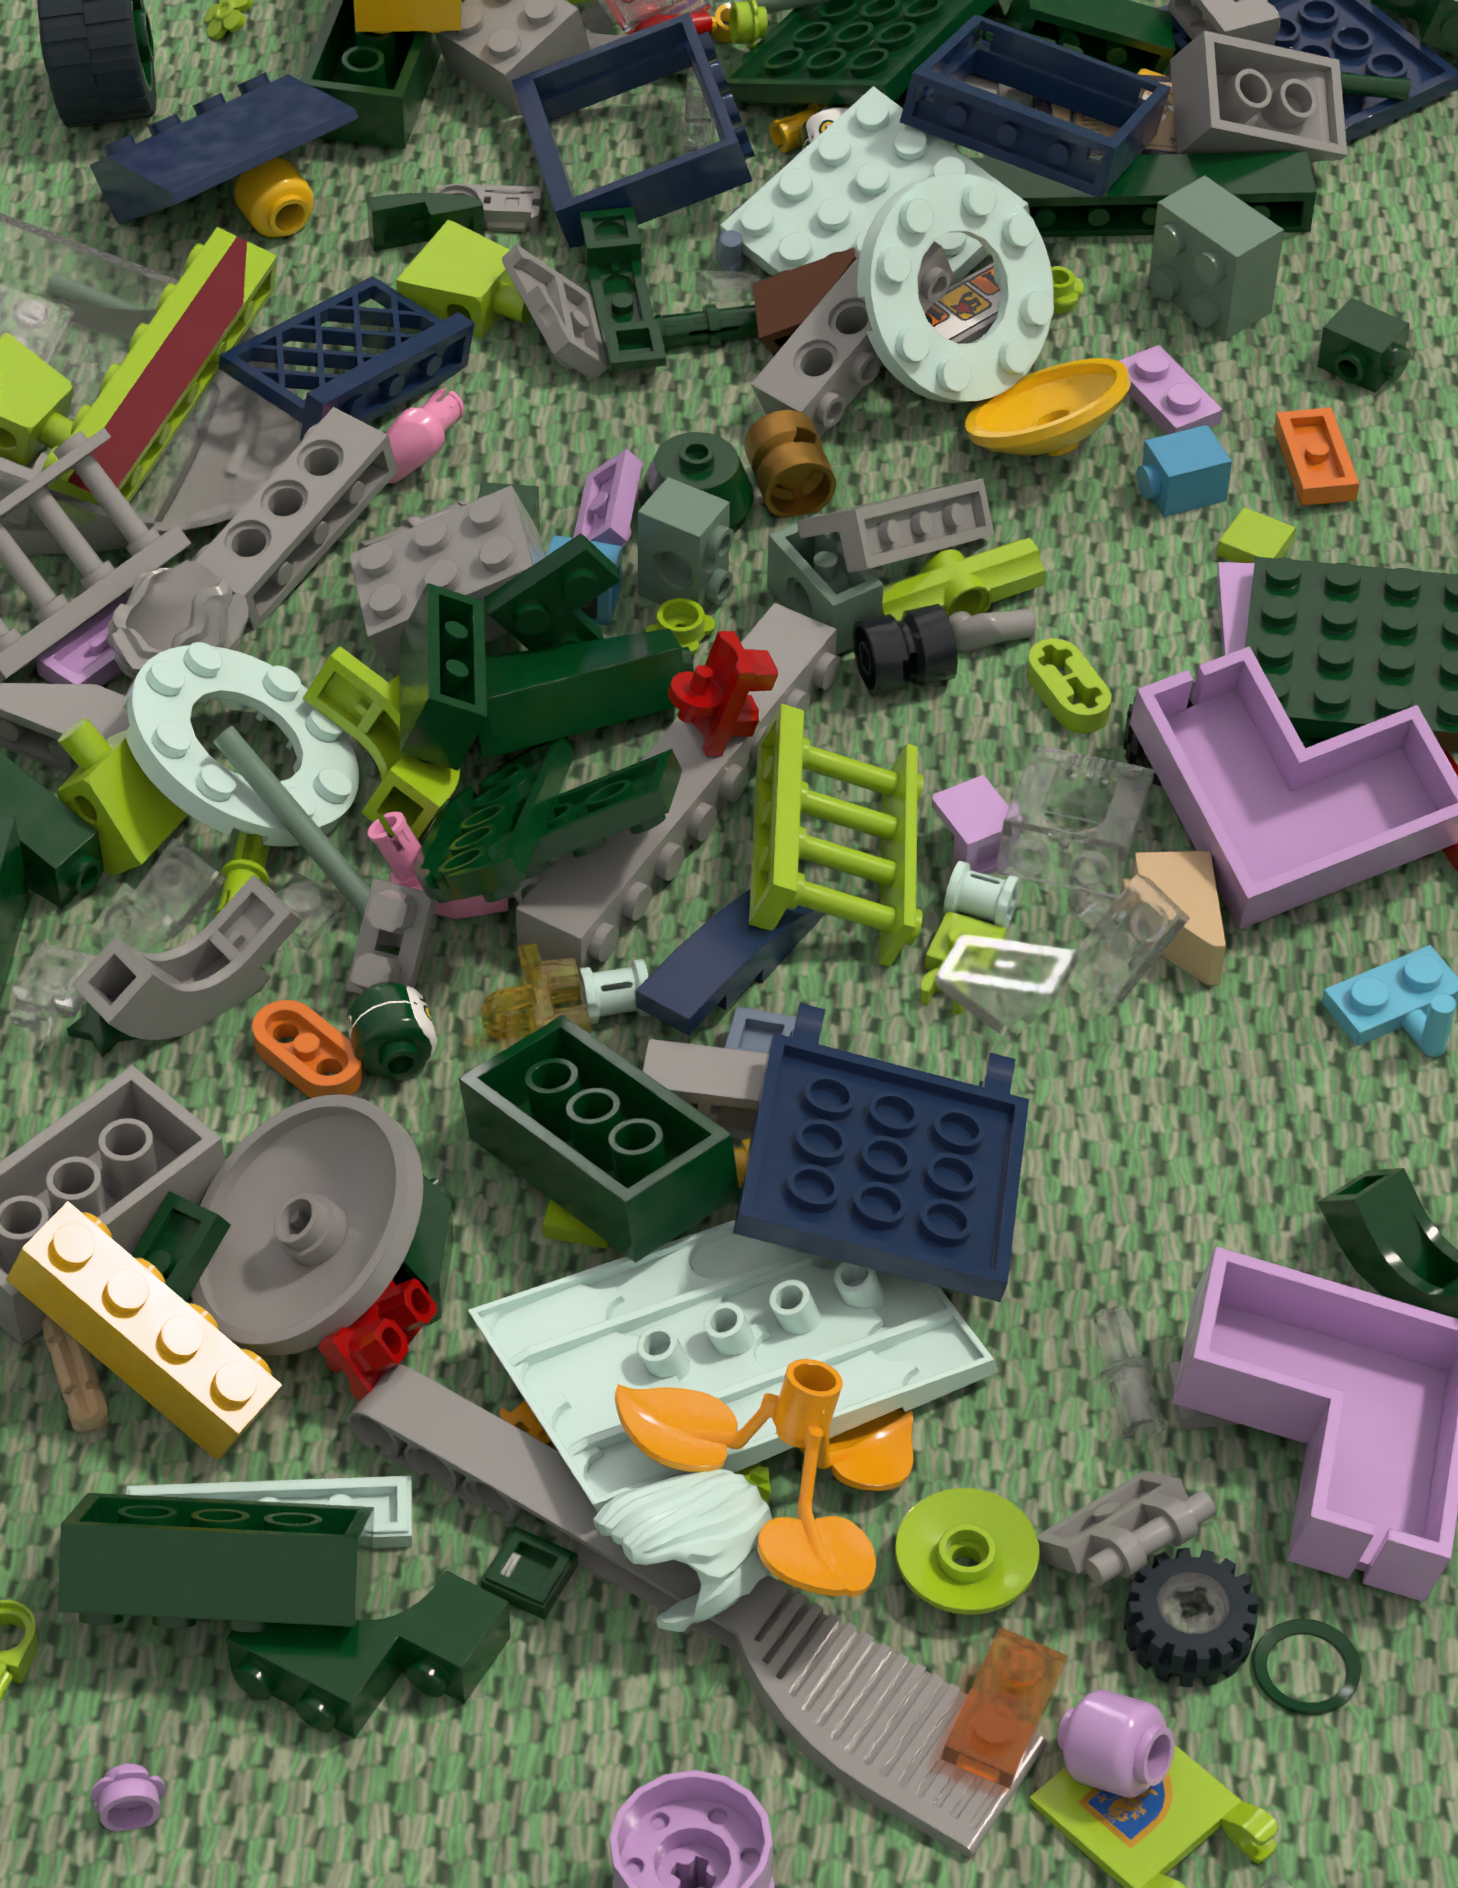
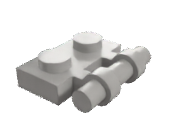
(1125, 1527)

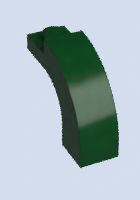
(1394, 1240)

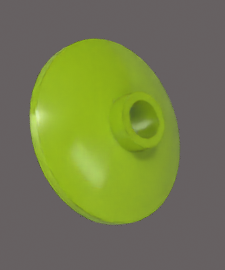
(973, 1526)

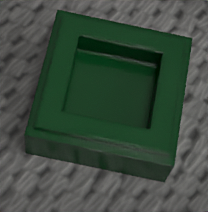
(530, 1572)

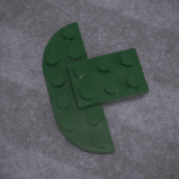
(522, 822)

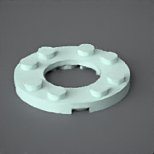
(889, 283)
(181, 768)

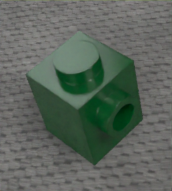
(1364, 345)

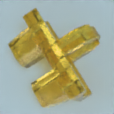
(538, 989)

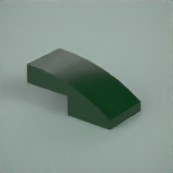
(417, 217)

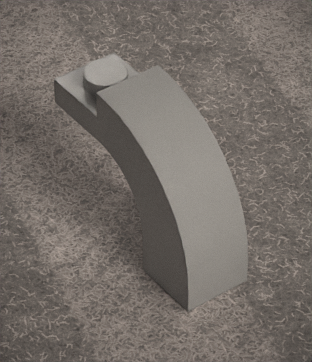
(196, 982)

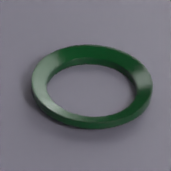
(1318, 1629)

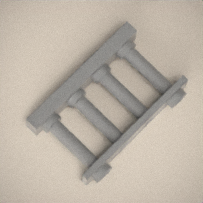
(100, 579)

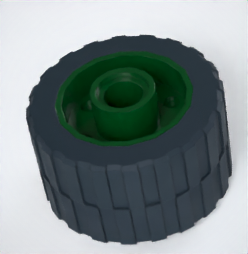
(98, 59)

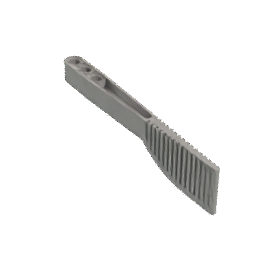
(829, 1689)

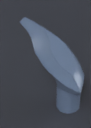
(730, 250)

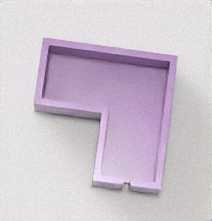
(1284, 815)
(1357, 1384)

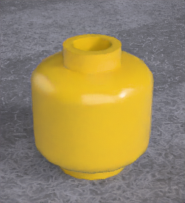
(274, 198)

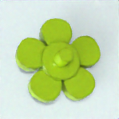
(226, 16)

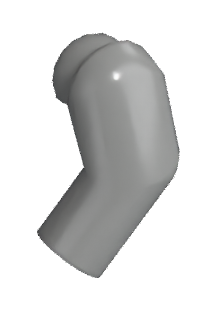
(990, 628)

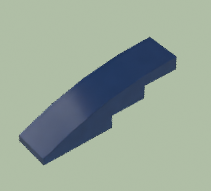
(720, 963)

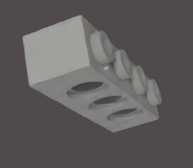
(830, 351)
(300, 511)

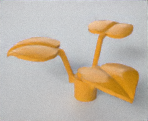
(815, 1555)

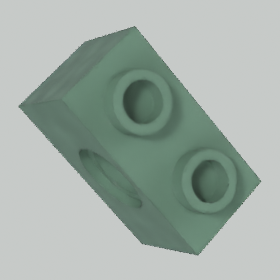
(684, 545)
(814, 581)

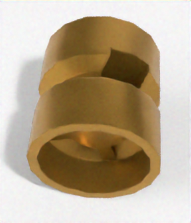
(789, 464)

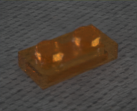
(1004, 1708)

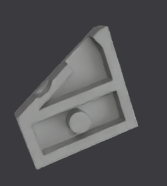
(561, 312)

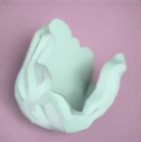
(698, 1520)

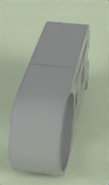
(504, 206)

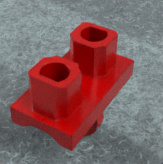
(717, 692)
(379, 1336)

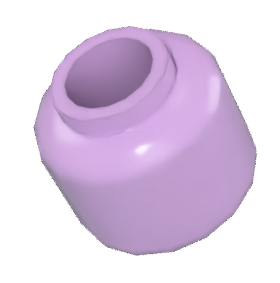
(1116, 1743)

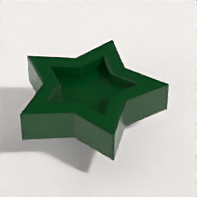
(96, 1029)

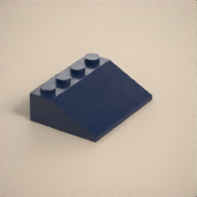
(214, 144)

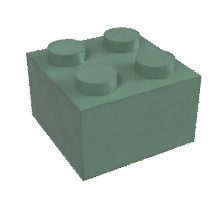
(1215, 257)

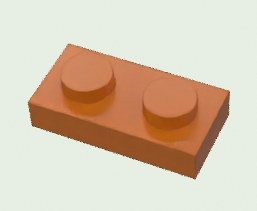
(1316, 456)

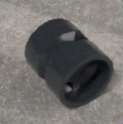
(890, 648)

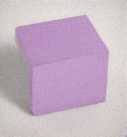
(975, 818)

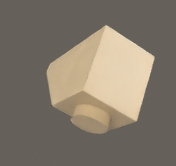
(1191, 884)

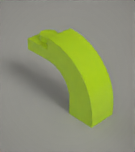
(370, 713)

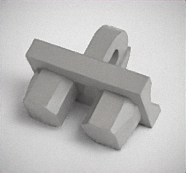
(393, 918)

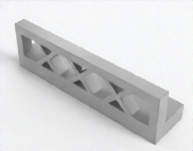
(906, 524)

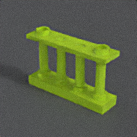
(782, 841)

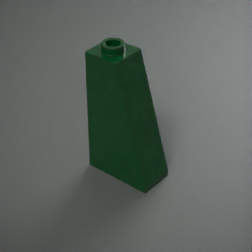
(577, 688)
(56, 844)

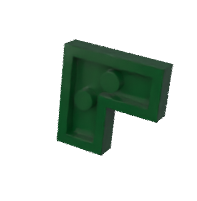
(546, 599)

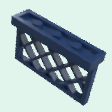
(373, 380)

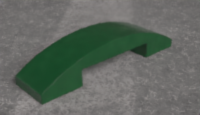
(620, 289)

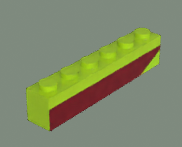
(172, 360)

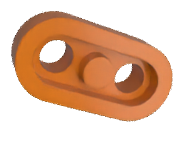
(315, 1050)

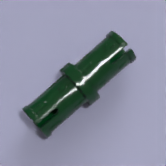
(708, 326)

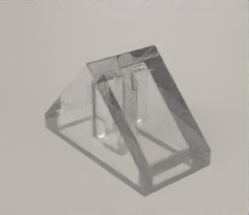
(1005, 980)

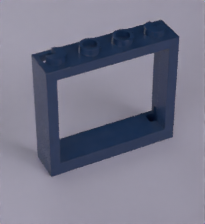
(618, 69)
(1020, 134)

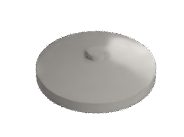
(317, 1223)

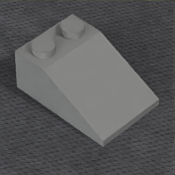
(1256, 99)

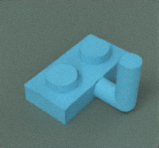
(1406, 993)

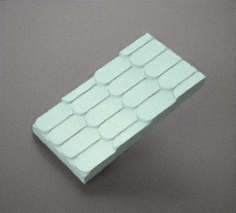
(724, 1322)

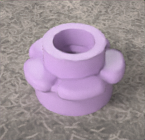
(124, 1789)

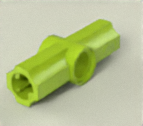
(967, 582)

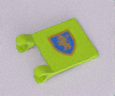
(1151, 1833)

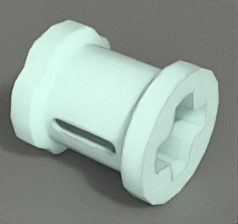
(982, 895)
(611, 990)

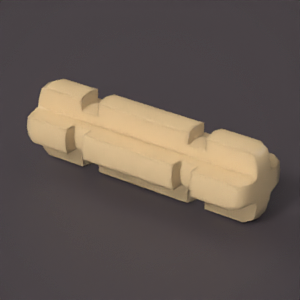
(76, 1378)

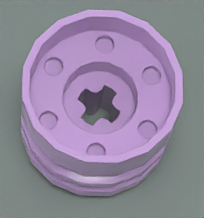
(692, 1834)

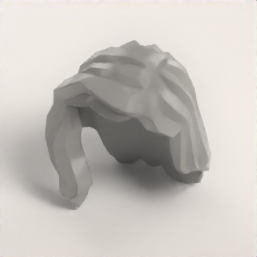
(173, 611)

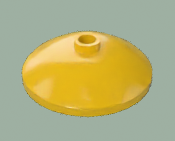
(1050, 408)

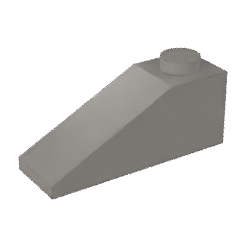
(38, 715)

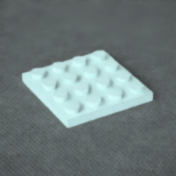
(841, 182)

